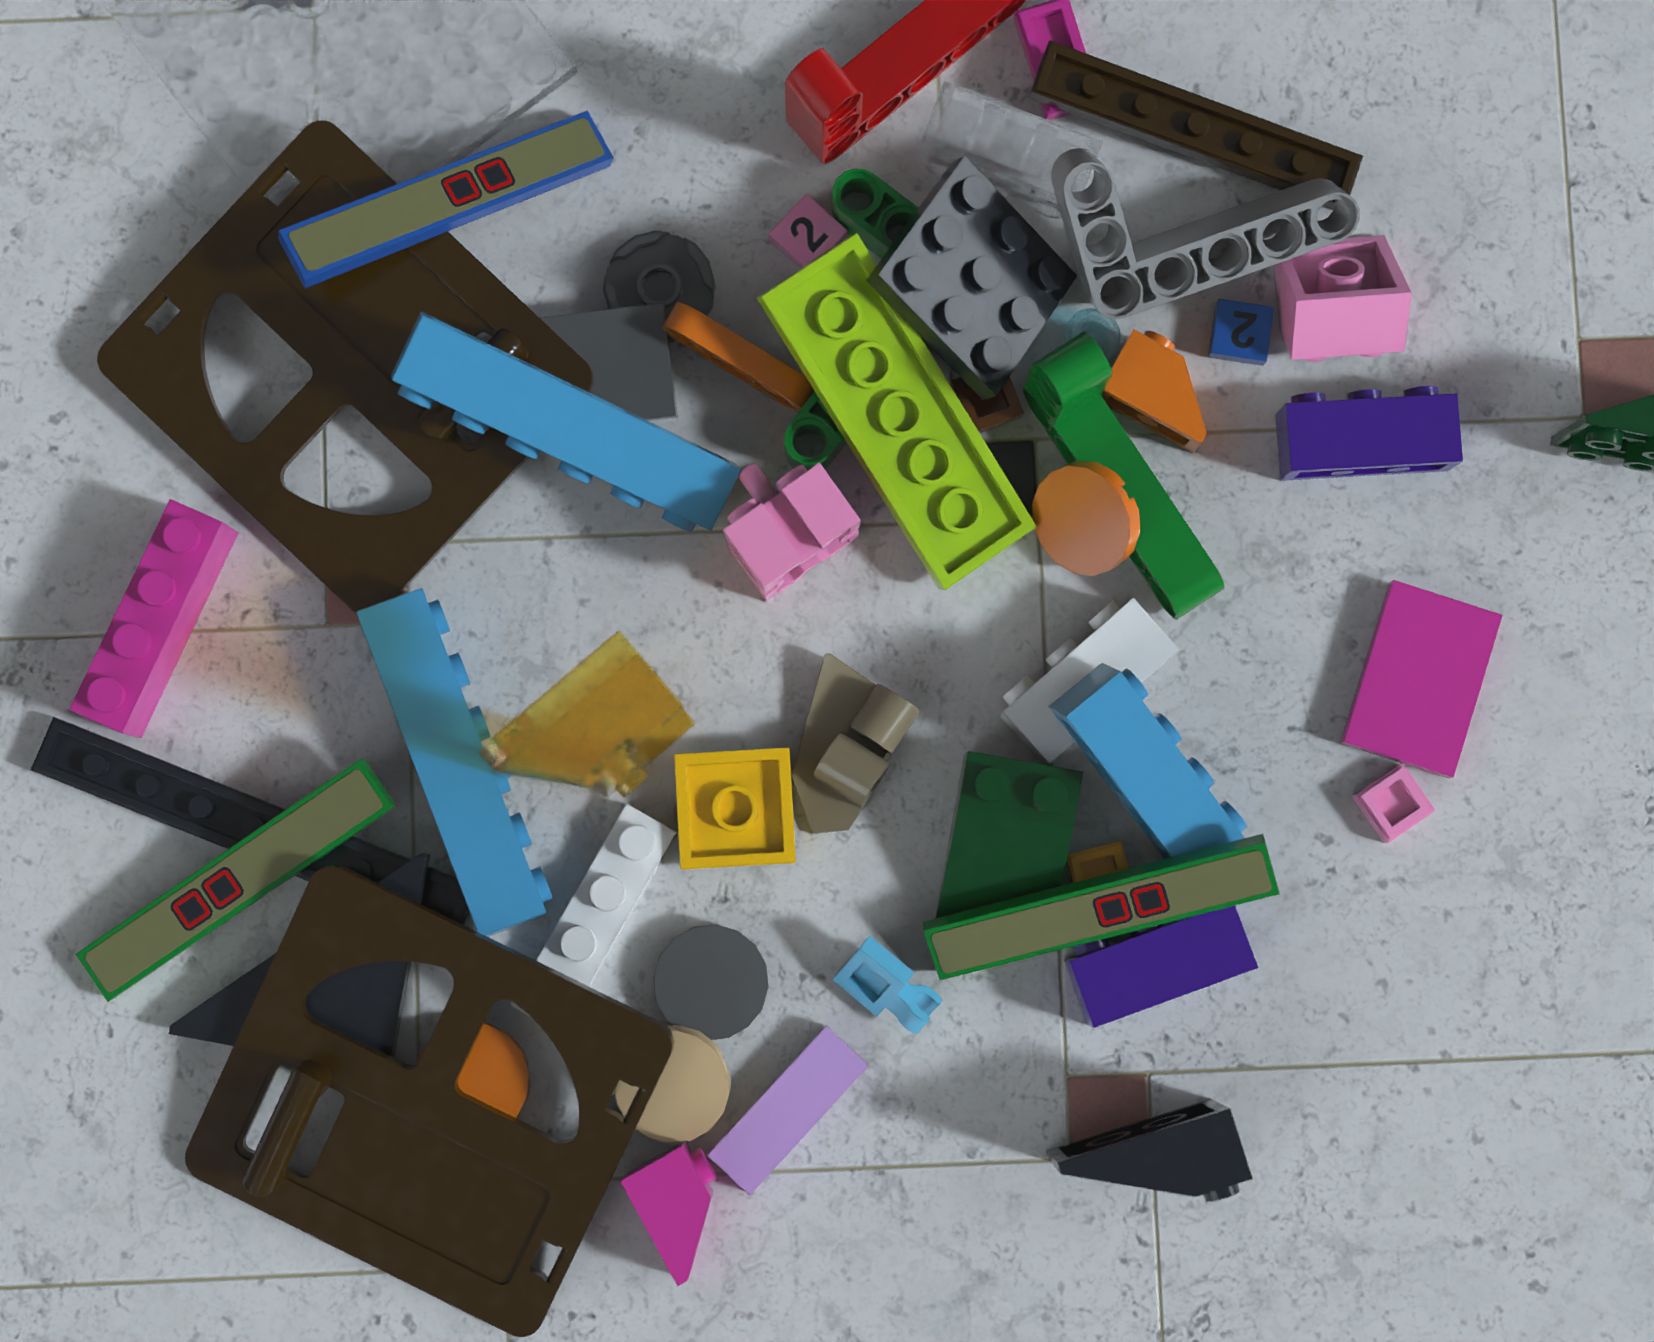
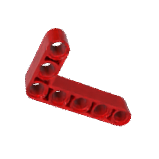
(841, 105)

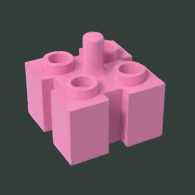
(788, 530)

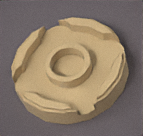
(689, 1092)

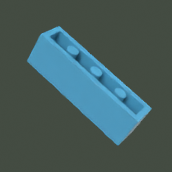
(1144, 765)

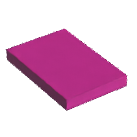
(1421, 679)

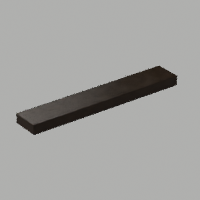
(1188, 122)

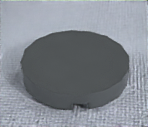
(659, 252)
(711, 981)

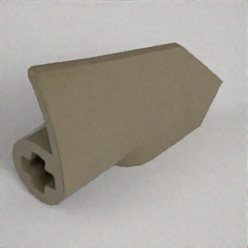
(846, 745)

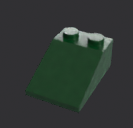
(1007, 831)

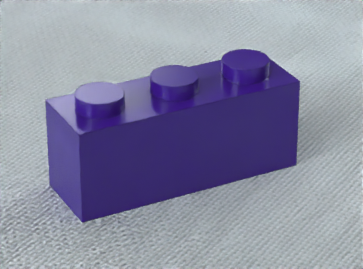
(1368, 434)
(1158, 964)

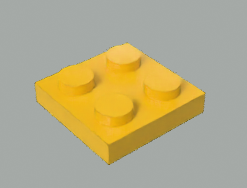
(735, 808)

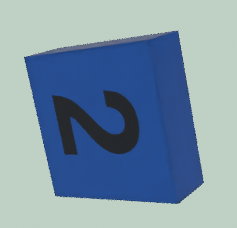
(1241, 332)

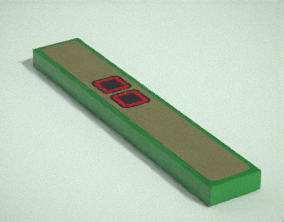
(236, 879)
(1101, 907)

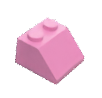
(1343, 301)

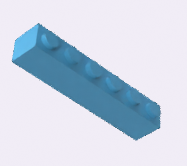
(565, 422)
(445, 751)

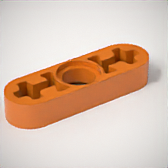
(738, 356)

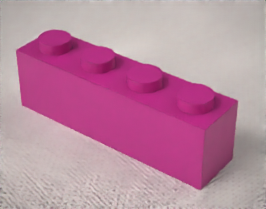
(154, 620)

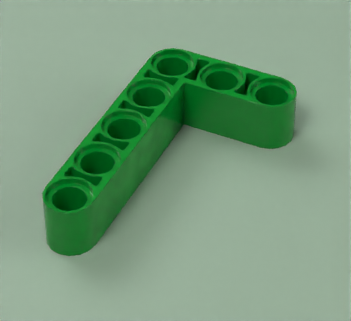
(887, 210)
(1068, 403)

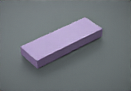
(787, 1110)

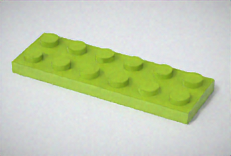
(897, 413)

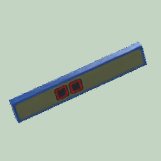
(444, 199)

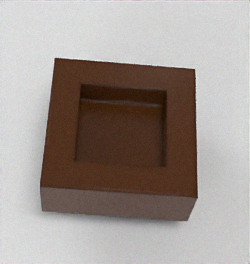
(992, 411)

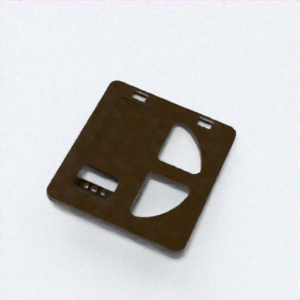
(352, 340)
(413, 1163)

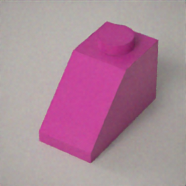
(673, 1203)

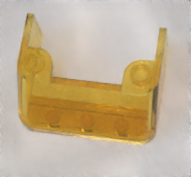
(592, 726)

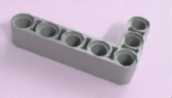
(1190, 242)

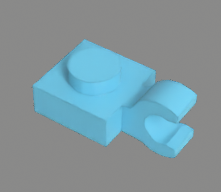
(881, 982)

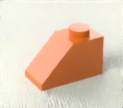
(1156, 390)

